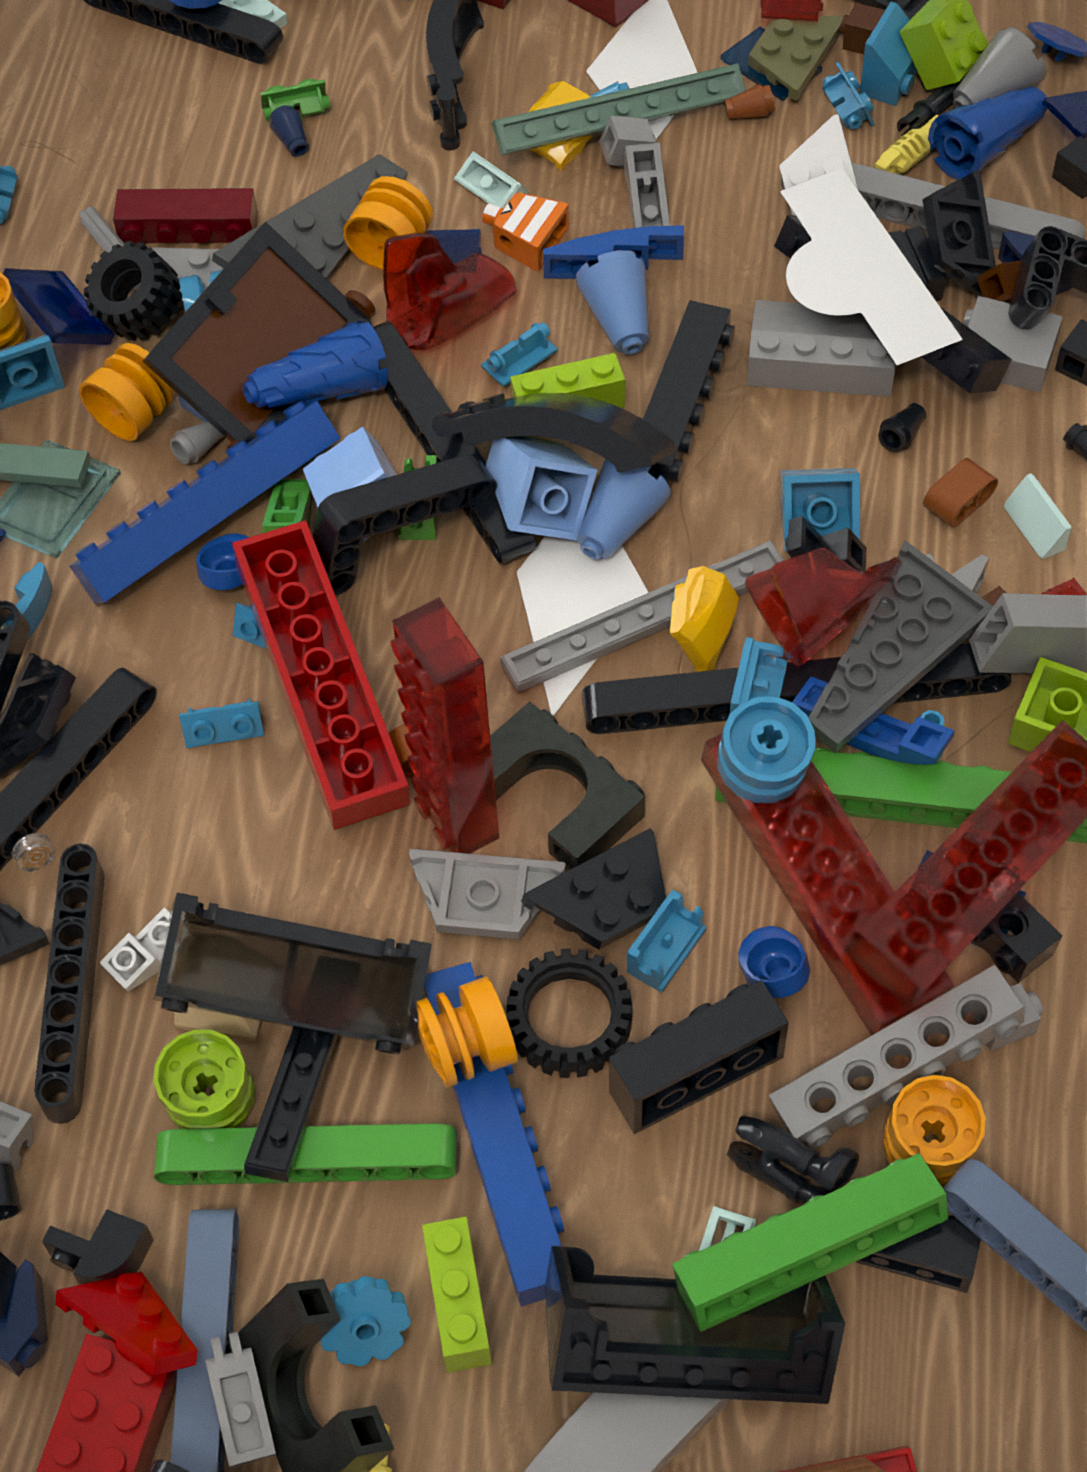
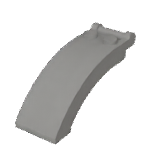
(625, 1433)

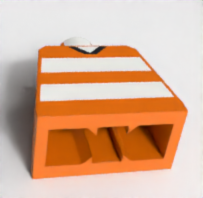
(527, 227)

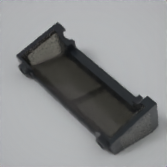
(291, 974)
(644, 1341)

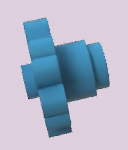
(369, 1321)

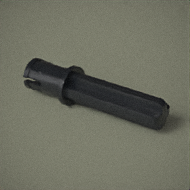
(926, 109)

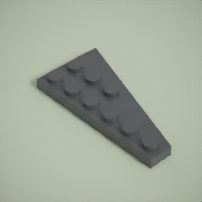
(318, 221)
(900, 639)

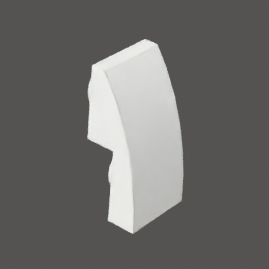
(140, 956)

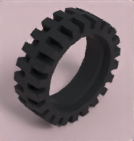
(559, 968)

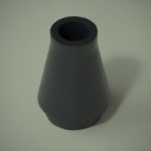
(900, 429)

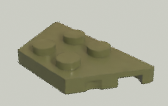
(794, 50)

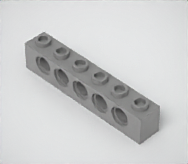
(983, 993)

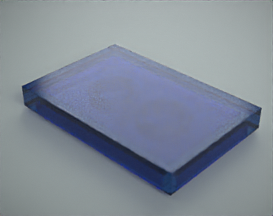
(57, 307)

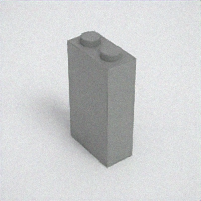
(1032, 627)

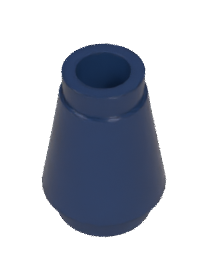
(288, 127)

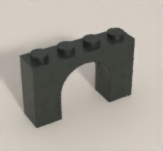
(611, 804)
(280, 1345)

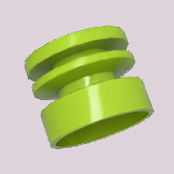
(202, 1061)

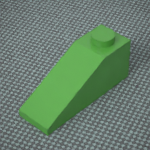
(288, 504)

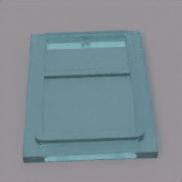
(51, 515)

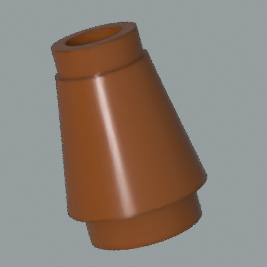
(751, 103)

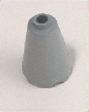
(1001, 67)

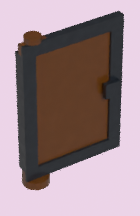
(245, 319)

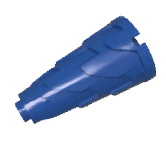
(980, 131)
(334, 366)

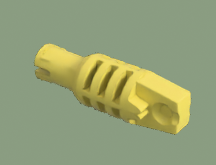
(906, 151)

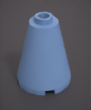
(618, 298)
(619, 508)

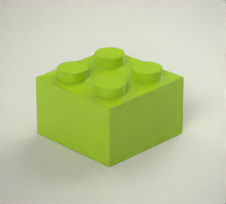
(943, 41)
(1052, 696)

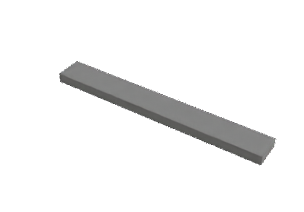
(620, 625)

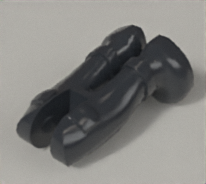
(780, 1146)

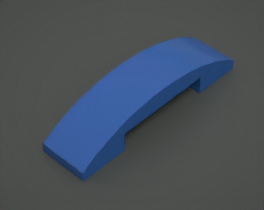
(887, 736)

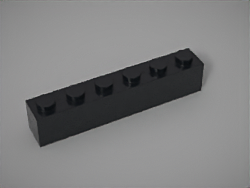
(688, 381)

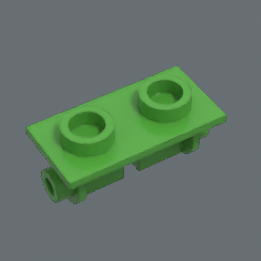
(307, 94)

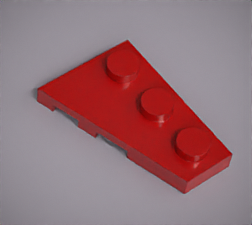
(135, 1318)

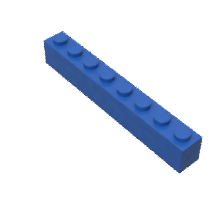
(204, 501)
(504, 1157)

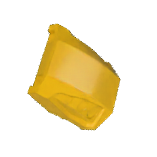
(562, 152)
(703, 615)

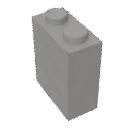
(1028, 348)

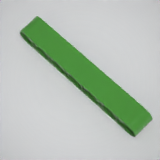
(324, 1155)

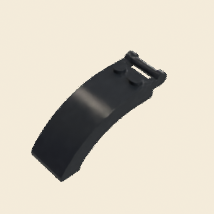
(447, 34)
(578, 419)

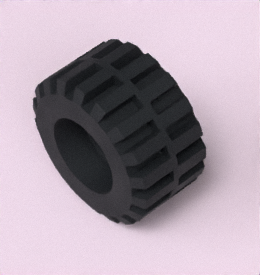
(114, 279)

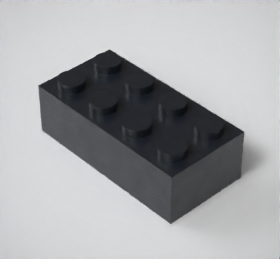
(697, 1055)

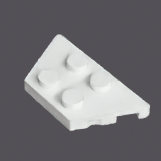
(818, 155)

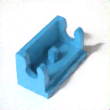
(758, 672)
(665, 942)

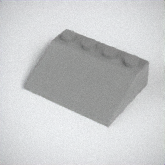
(816, 351)

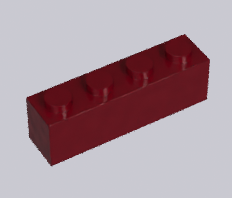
(184, 215)

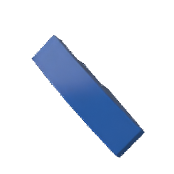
(648, 242)

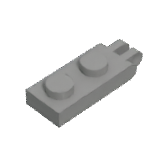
(239, 1403)

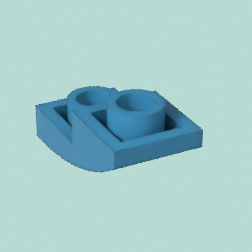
(34, 595)

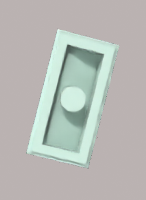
(488, 181)
(1038, 518)

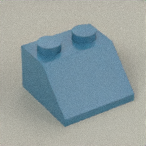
(887, 63)
(28, 371)
(823, 497)

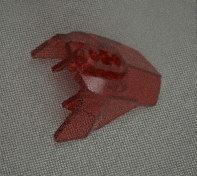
(434, 297)
(812, 597)

